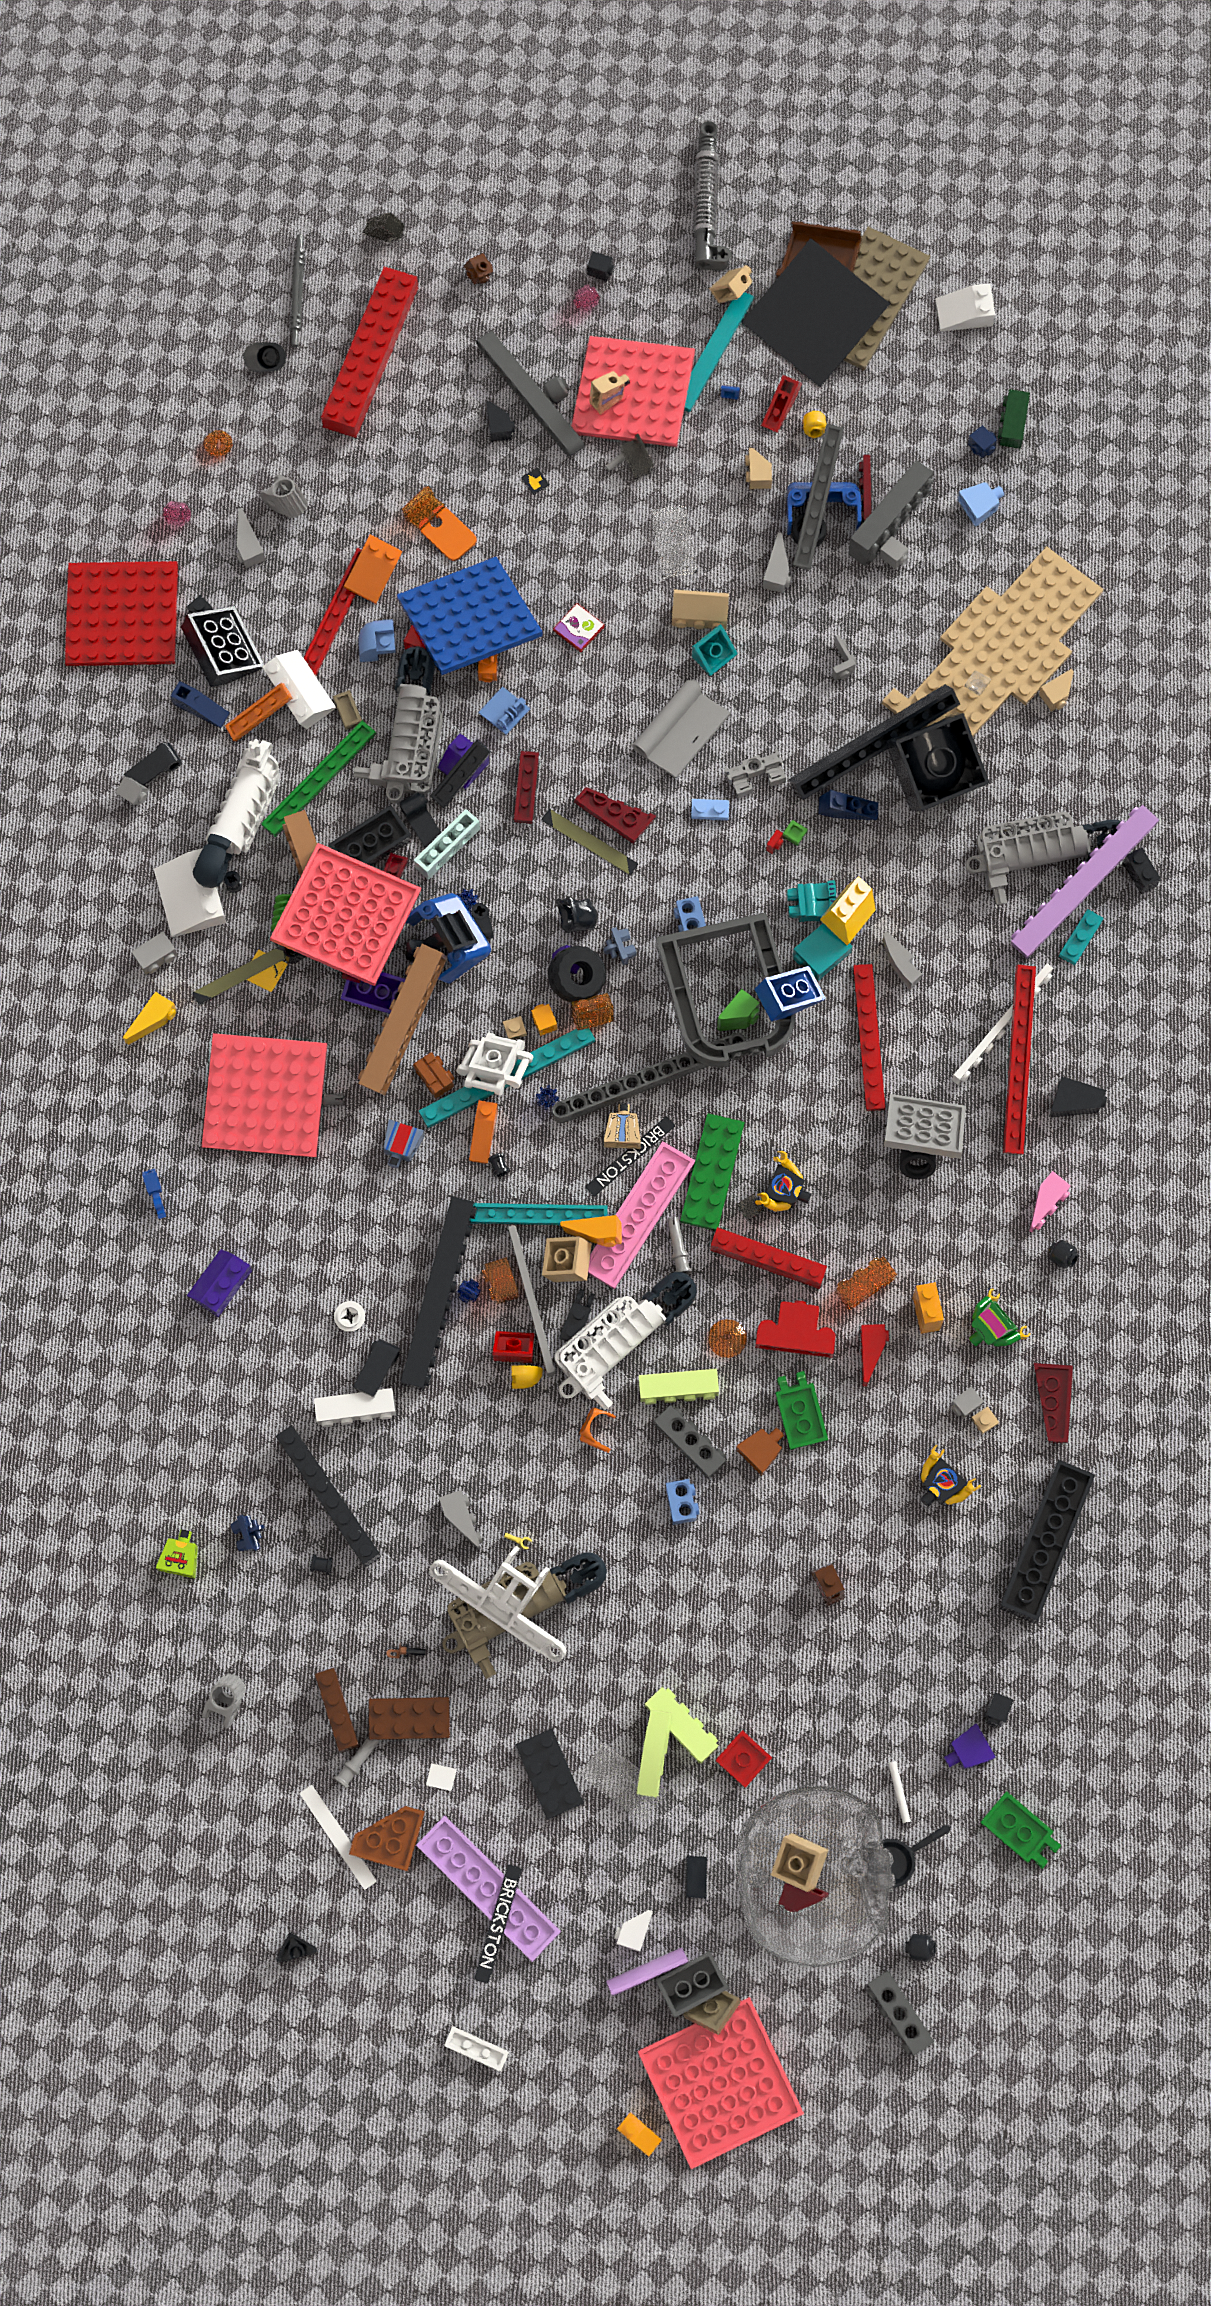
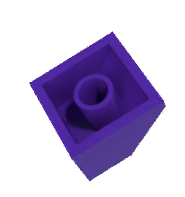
(454, 753)

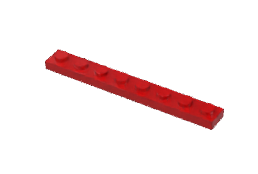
(869, 1037)

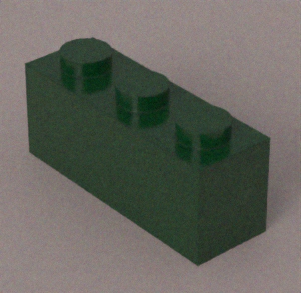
(1013, 418)

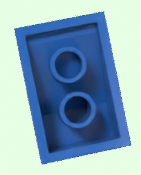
(789, 993)

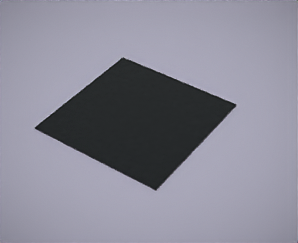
(815, 312)

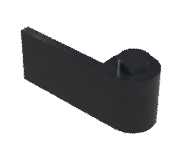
(154, 764)
(419, 818)
(376, 1367)

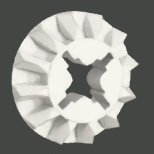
(341, 1312)

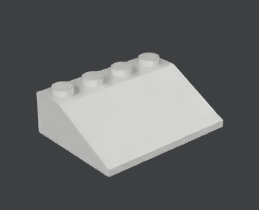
(185, 902)

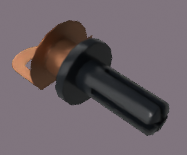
(406, 1651)

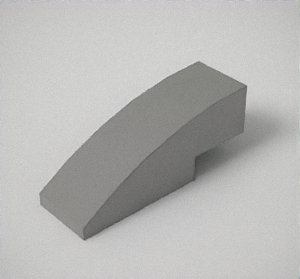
(901, 961)

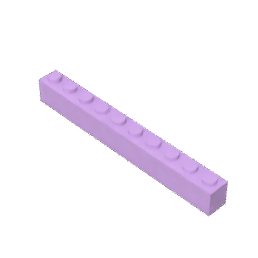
(1084, 881)

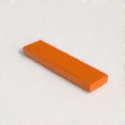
(258, 712)

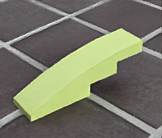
(654, 1753)

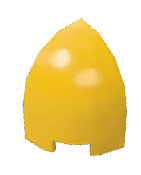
(525, 1376)

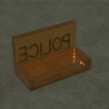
(422, 508)

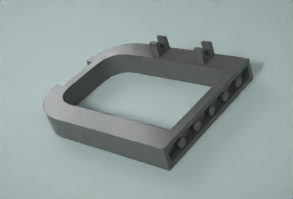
(682, 998)

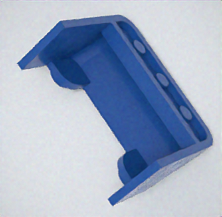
(846, 492)
(463, 959)

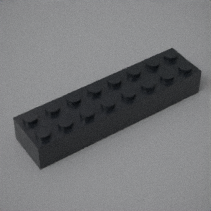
(1046, 1541)

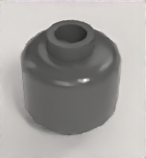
(556, 389)

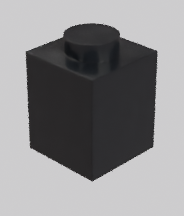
(600, 266)

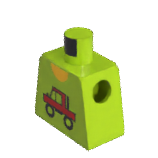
(179, 1556)

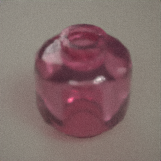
(586, 298)
(176, 513)

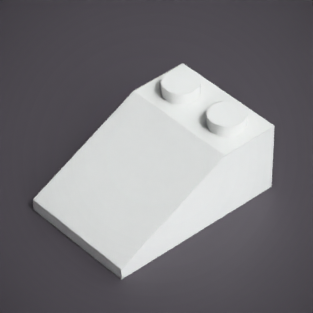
(966, 308)

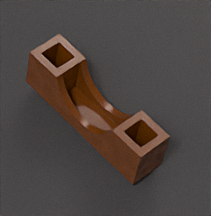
(337, 1710)

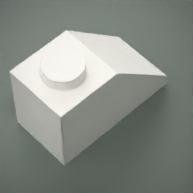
(633, 1931)

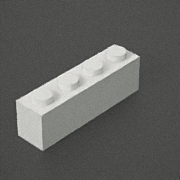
(354, 1407)

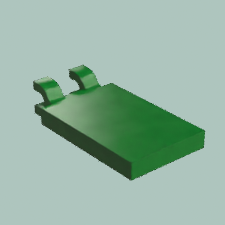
(800, 1412)
(1020, 1830)

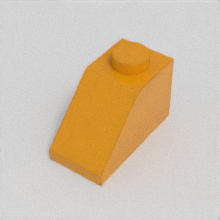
(639, 2134)

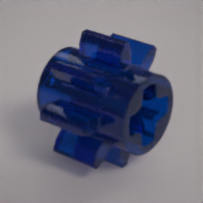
(465, 895)
(544, 1092)
(469, 1291)

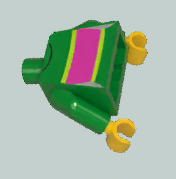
(993, 1324)

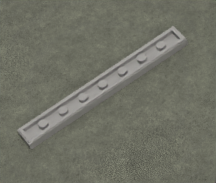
(531, 1301)

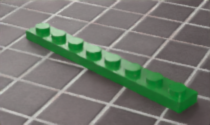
(319, 777)

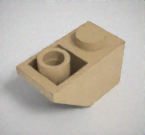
(759, 470)

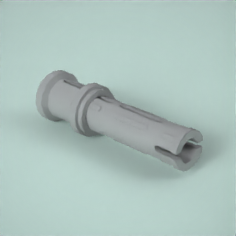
(679, 1256)
(352, 1767)

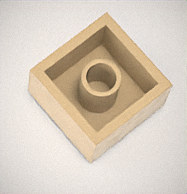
(566, 1259)
(799, 1862)

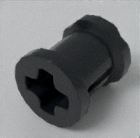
(235, 886)
(498, 1158)
(321, 1564)

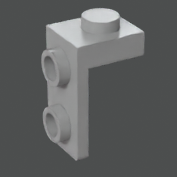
(844, 669)

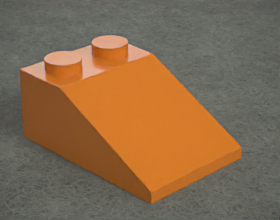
(372, 569)

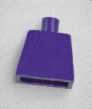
(970, 1749)

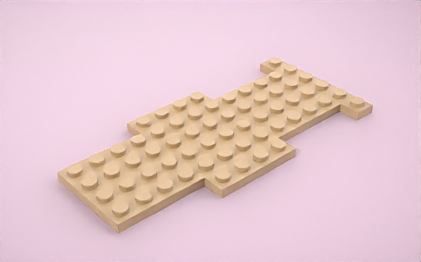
(1009, 639)

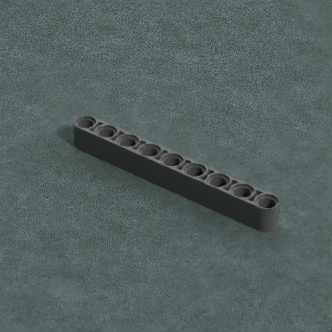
(529, 393)

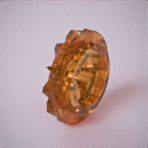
(211, 441)

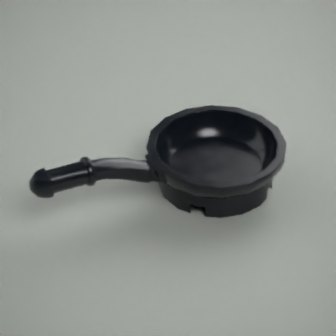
(903, 1855)

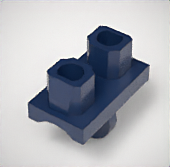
(250, 1532)

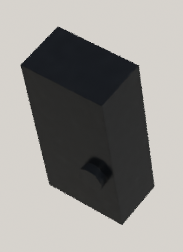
(374, 837)

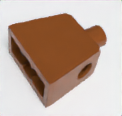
(761, 1449)

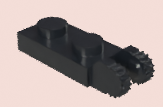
(577, 1316)

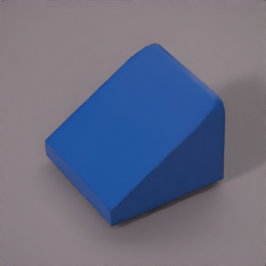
(730, 392)

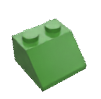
(739, 1013)

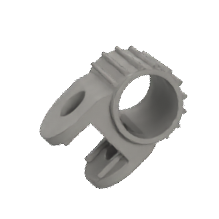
(290, 504)
(237, 1687)

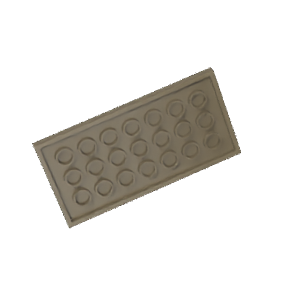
(892, 272)

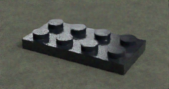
(549, 1774)

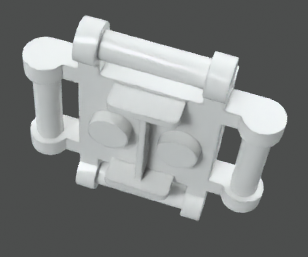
(493, 1062)

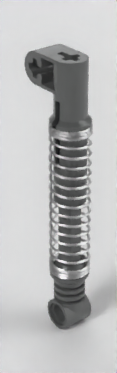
(707, 158)

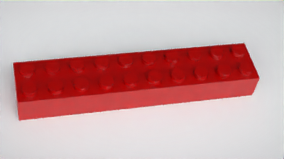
(369, 352)

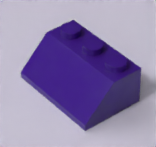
(220, 1282)

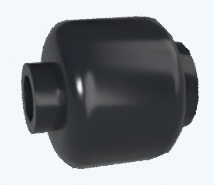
(1063, 1254)
(921, 1947)

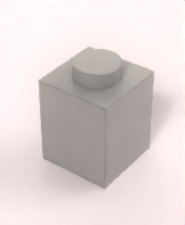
(894, 553)
(132, 791)
(966, 1403)

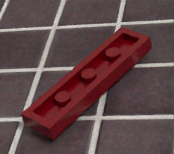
(865, 485)
(526, 787)

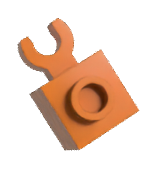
(488, 669)

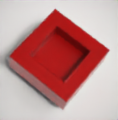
(775, 842)

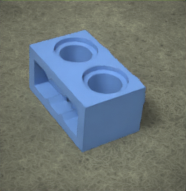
(694, 918)
(677, 1502)

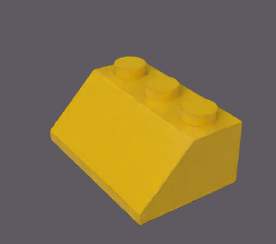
(850, 910)

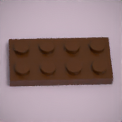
(408, 1718)

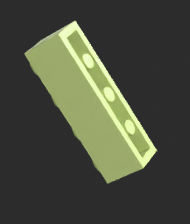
(678, 1385)
(682, 1726)

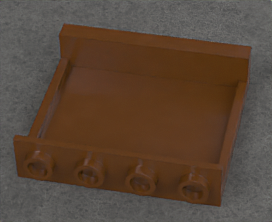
(839, 242)

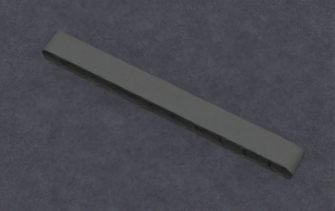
(637, 1077)

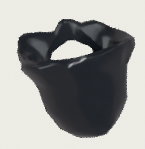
(577, 914)

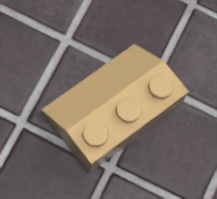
(699, 609)

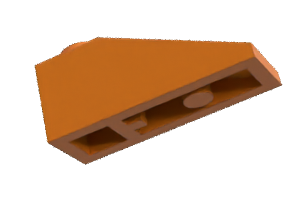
(483, 1131)

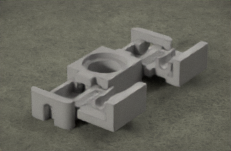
(739, 773)

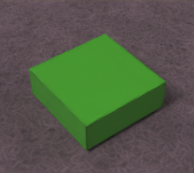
(795, 832)

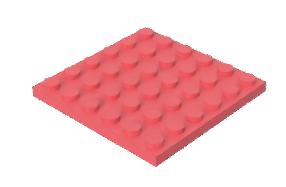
(652, 400)
(345, 914)
(264, 1095)
(720, 2085)

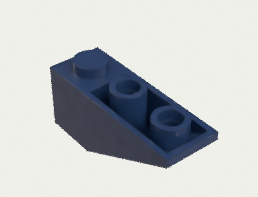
(198, 704)
(846, 806)

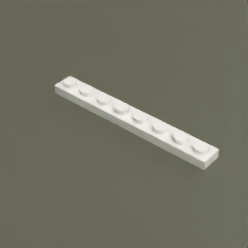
(997, 1032)

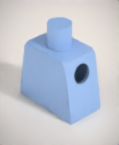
(980, 501)

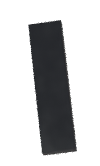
(460, 773)

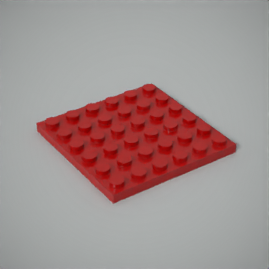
(121, 613)

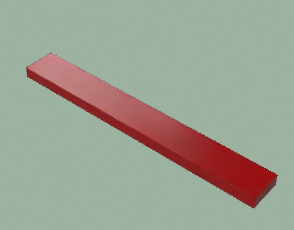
(331, 622)

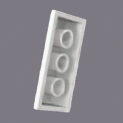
(309, 699)

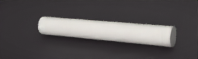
(899, 1792)

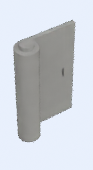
(682, 721)

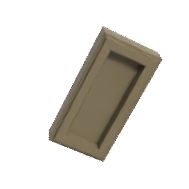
(347, 709)

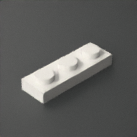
(476, 2048)

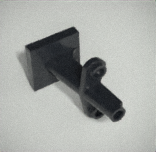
(451, 933)

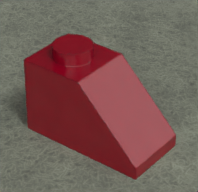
(797, 1899)

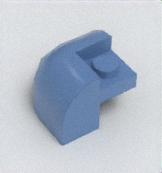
(376, 639)

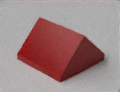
(513, 1347)

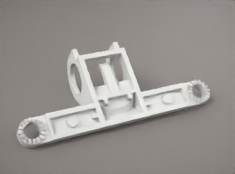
(501, 1604)

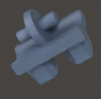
(619, 937)

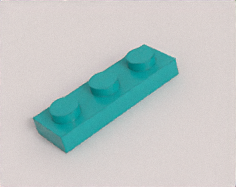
(1081, 937)

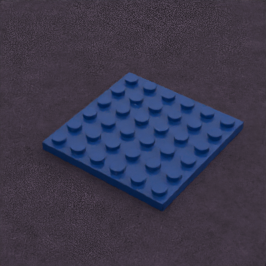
(469, 615)

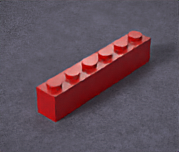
(768, 1258)

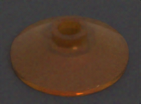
(724, 1347)

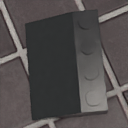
(221, 645)

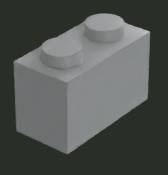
(154, 953)

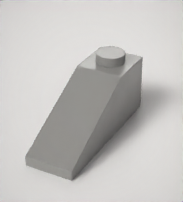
(248, 547)
(777, 571)

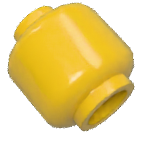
(814, 424)

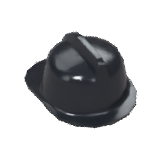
(264, 357)

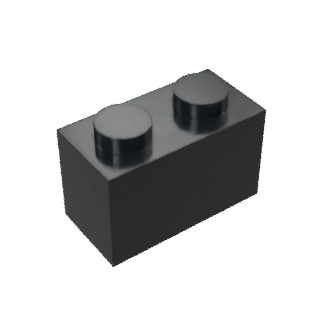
(1141, 870)
(997, 1710)

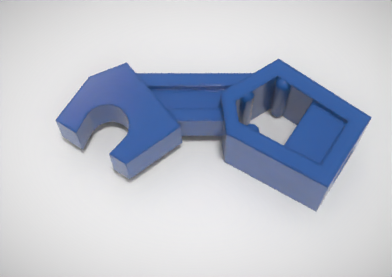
(154, 1188)

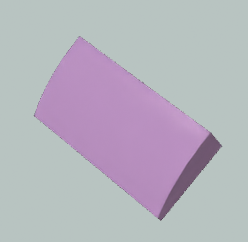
(647, 1971)

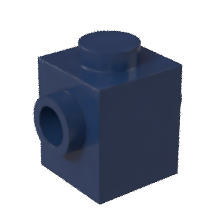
(982, 442)

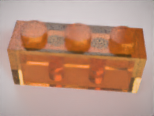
(865, 1282)

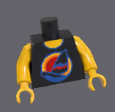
(784, 1187)
(943, 1482)

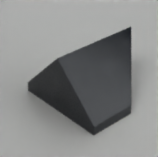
(294, 1948)

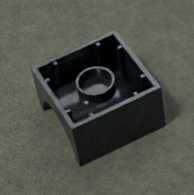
(937, 762)

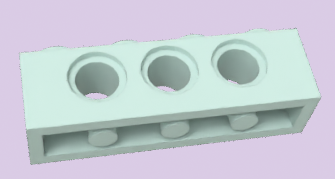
(447, 844)

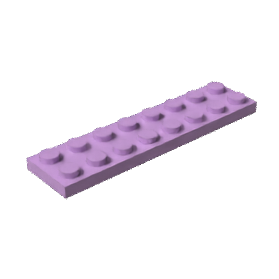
(482, 1884)

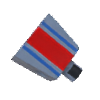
(401, 1142)

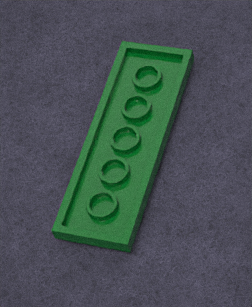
(712, 1172)

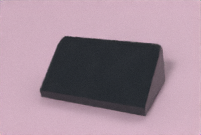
(696, 1877)

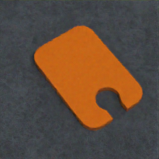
(451, 537)

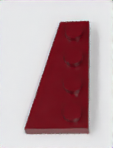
(619, 817)
(1055, 1395)

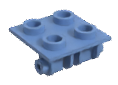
(504, 710)

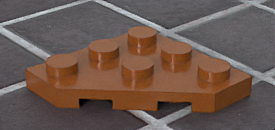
(390, 1839)

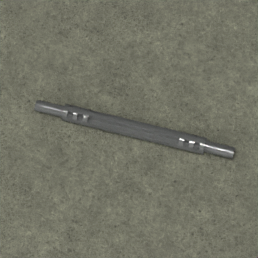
(297, 290)

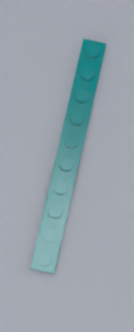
(542, 1058)

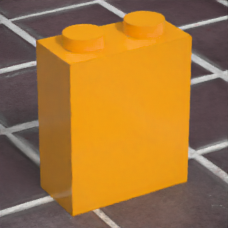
(928, 1308)

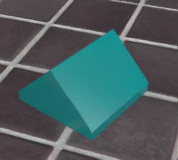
(713, 650)

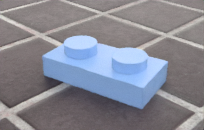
(710, 809)

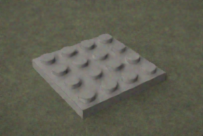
(925, 1126)

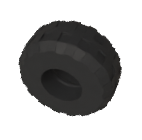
(592, 968)

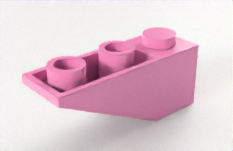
(1048, 1195)

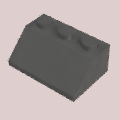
(692, 1984)

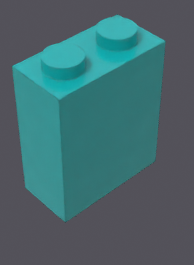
(821, 951)

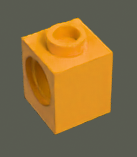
(544, 1019)

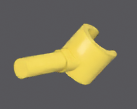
(518, 1540)

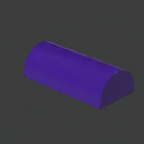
(374, 997)

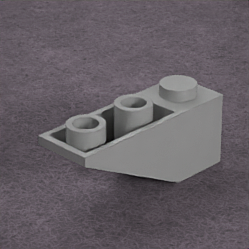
(457, 1514)

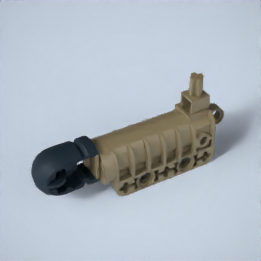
(476, 1629)

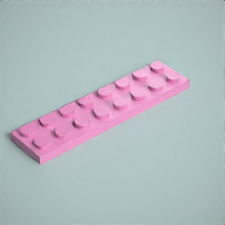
(641, 1213)

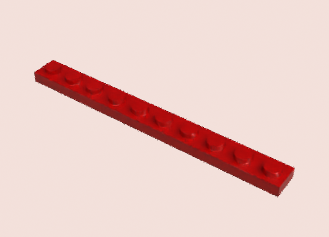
(1019, 1059)

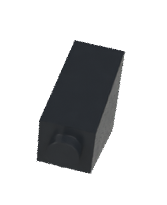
(1077, 1099)

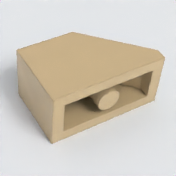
(1057, 691)

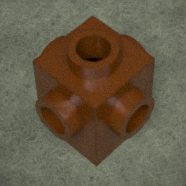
(478, 269)

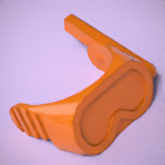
(586, 1436)

